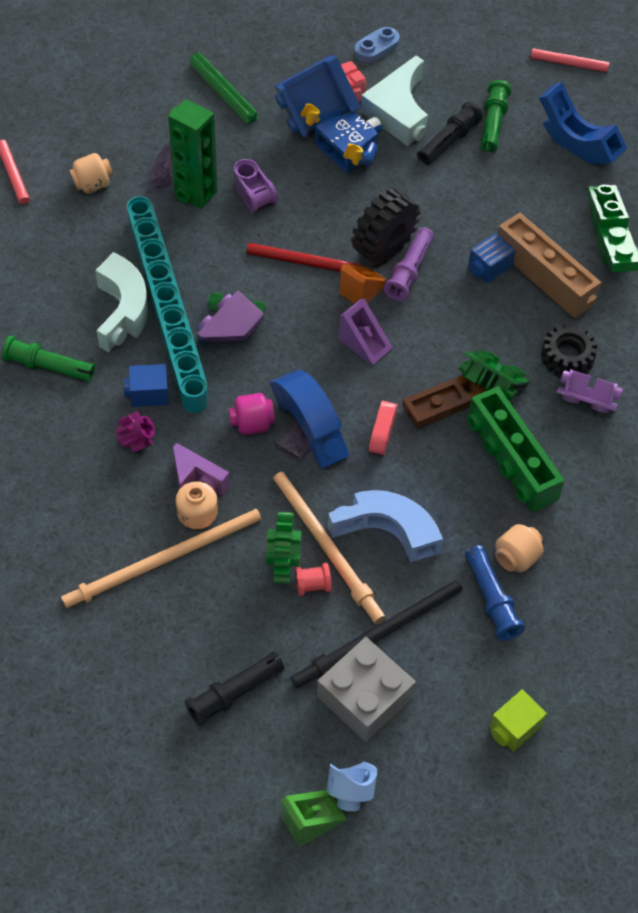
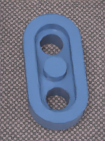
(377, 44)

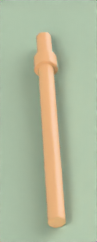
(360, 592)

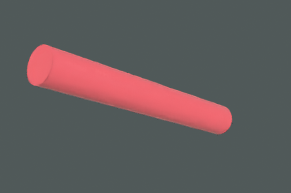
(569, 60)
(13, 173)

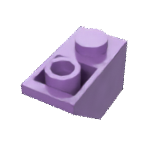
(233, 321)

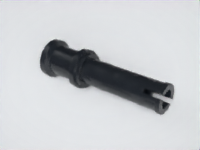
(462, 119)
(220, 695)

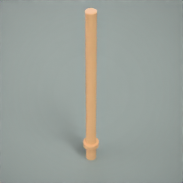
(86, 592)

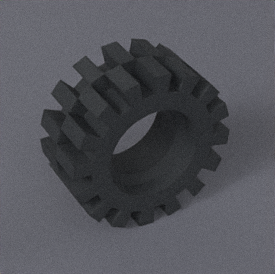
(569, 337)

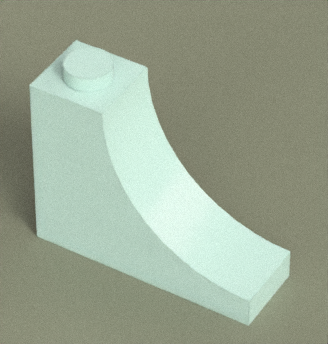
(394, 104)

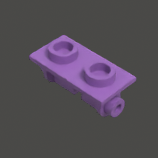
(577, 389)

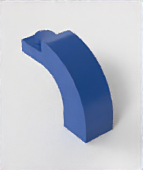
(577, 135)
(316, 415)

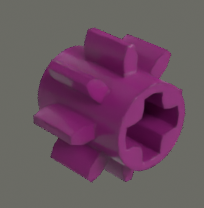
(135, 431)

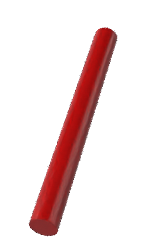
(296, 257)

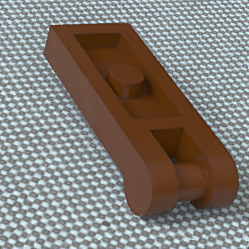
(440, 401)

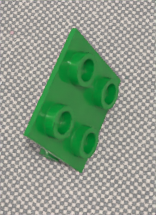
(487, 360)

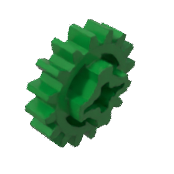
(283, 547)

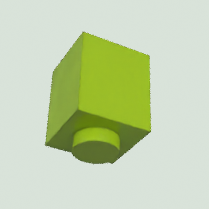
(517, 721)

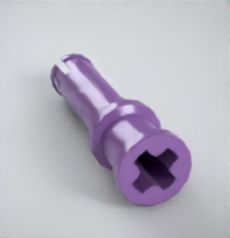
(406, 272)

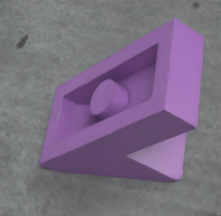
(194, 468)

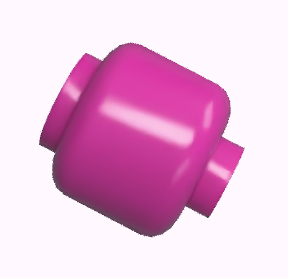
(252, 414)

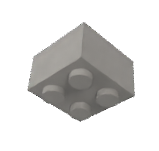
(365, 689)

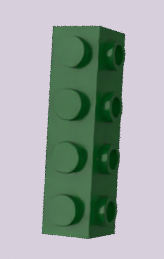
(193, 153)
(515, 449)

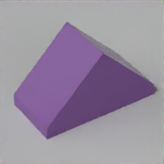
(363, 333)

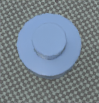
(352, 785)

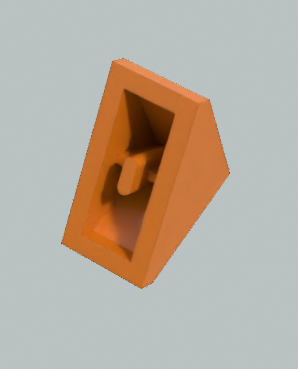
(360, 283)

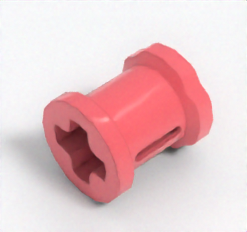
(313, 579)

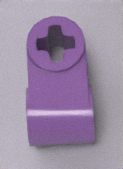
(253, 185)

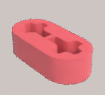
(383, 427)

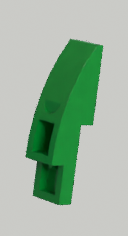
(611, 229)

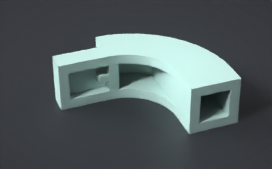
(127, 285)

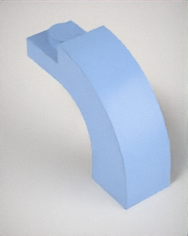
(391, 513)

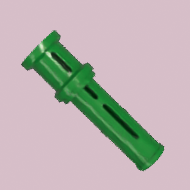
(495, 108)
(34, 355)

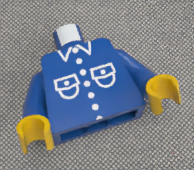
(344, 137)

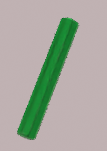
(223, 88)

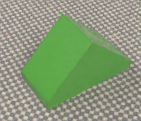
(310, 815)

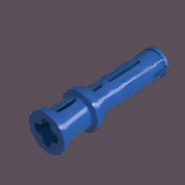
(498, 604)

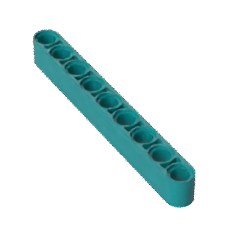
(167, 305)

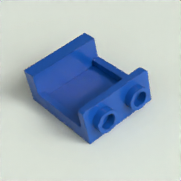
(320, 85)

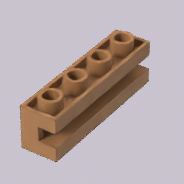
(550, 266)

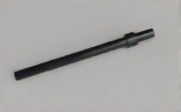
(323, 663)

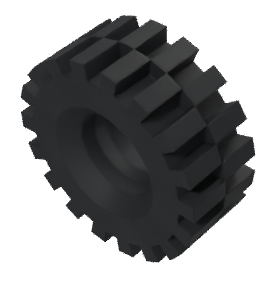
(385, 226)

